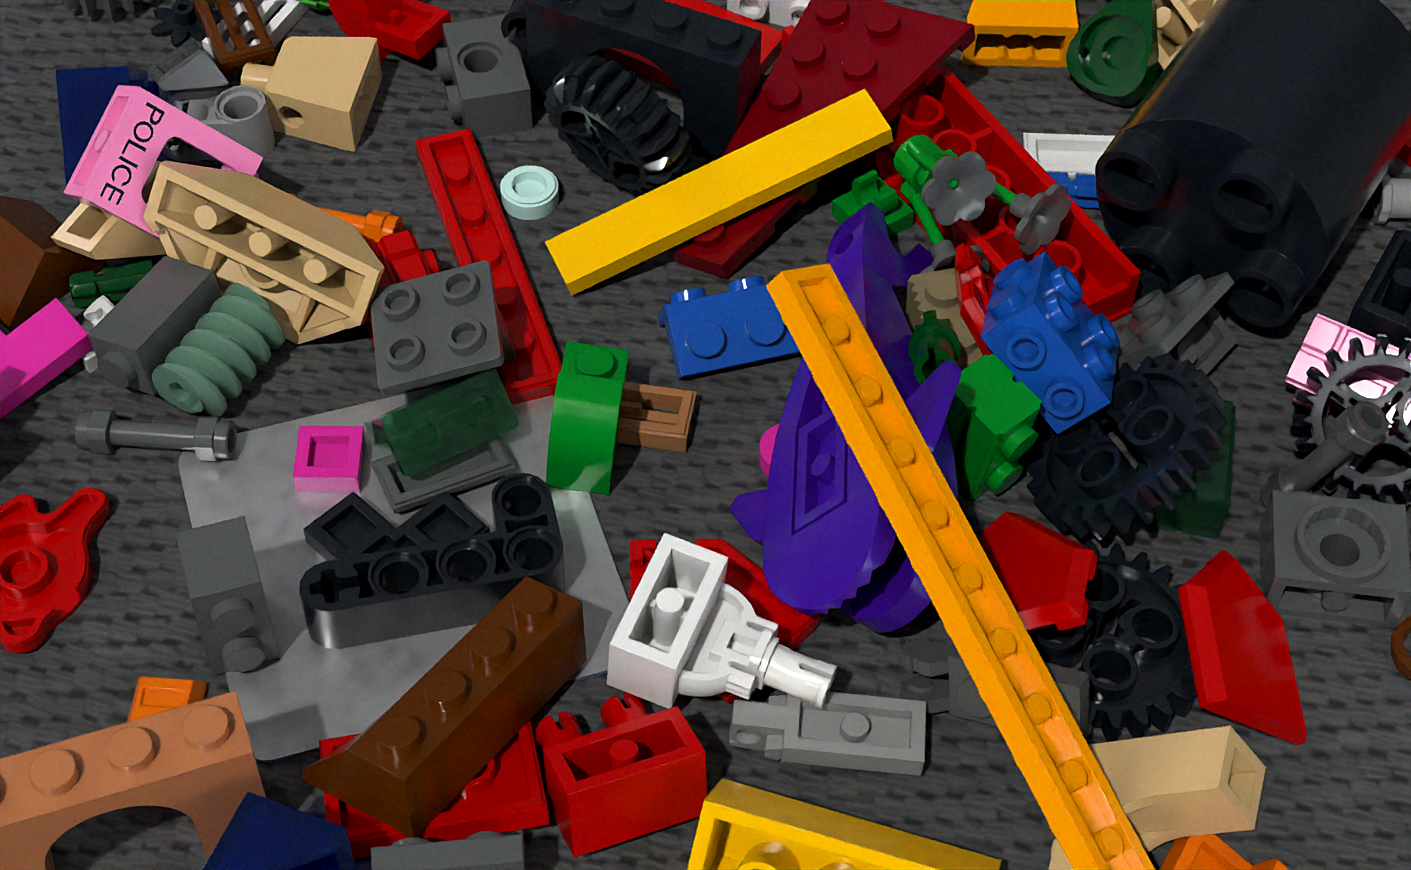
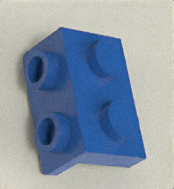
(725, 328)

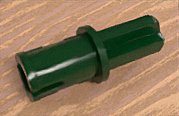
(932, 345)

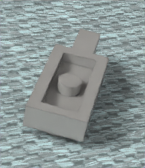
(844, 733)

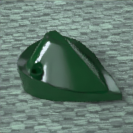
(1121, 52)

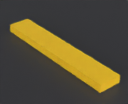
(719, 191)

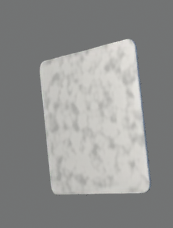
(340, 692)

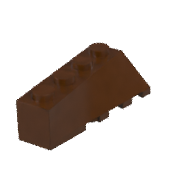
(459, 711)

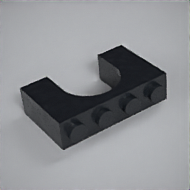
(704, 56)

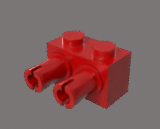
(622, 778)

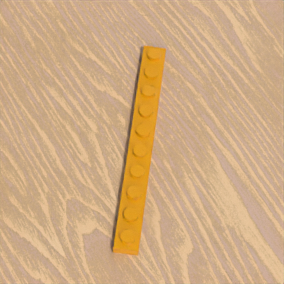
(957, 574)

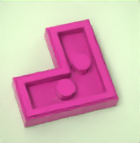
(38, 353)

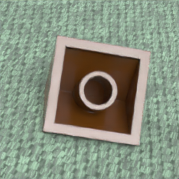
(31, 262)

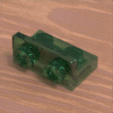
(445, 422)

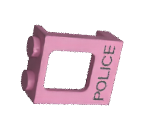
(129, 145)

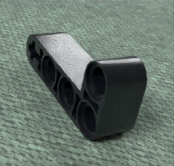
(356, 597)

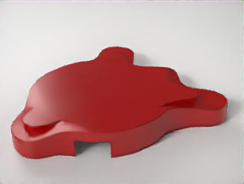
(45, 564)

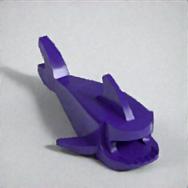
(819, 515)

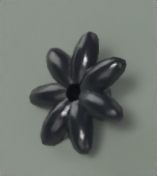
(179, 22)

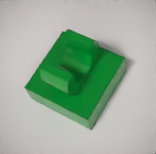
(873, 189)

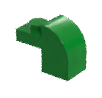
(586, 418)

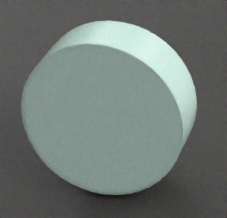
(529, 192)

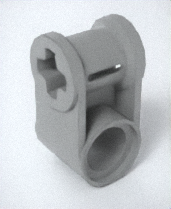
(233, 111)

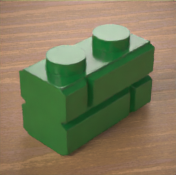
(990, 427)

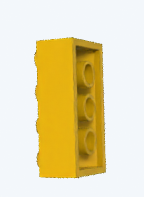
(769, 831)

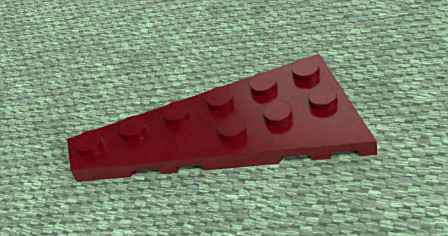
(828, 57)

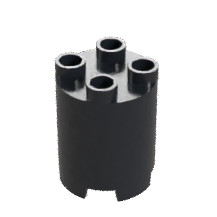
(1259, 149)

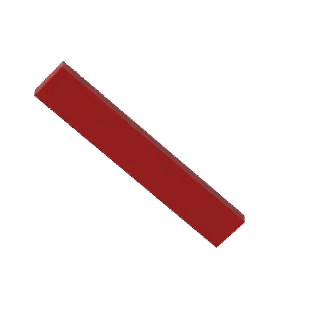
(480, 233)

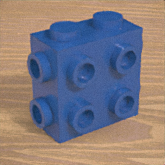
(1051, 339)

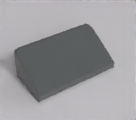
(187, 69)

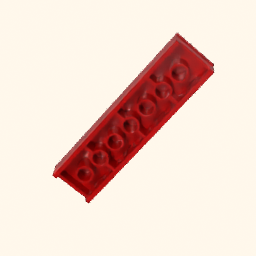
(962, 124)

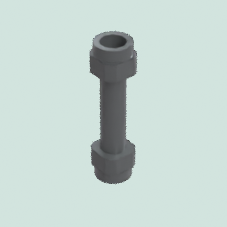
(102, 431)

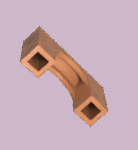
(175, 759)

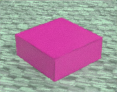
(329, 459)

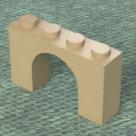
(1180, 785)

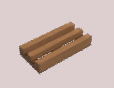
(656, 428)

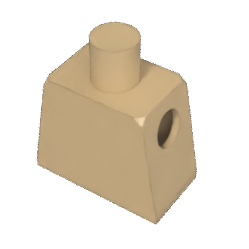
(320, 88)

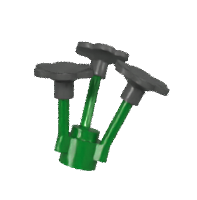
(958, 189)

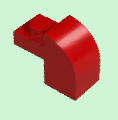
(397, 24)

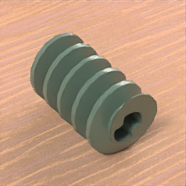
(219, 353)

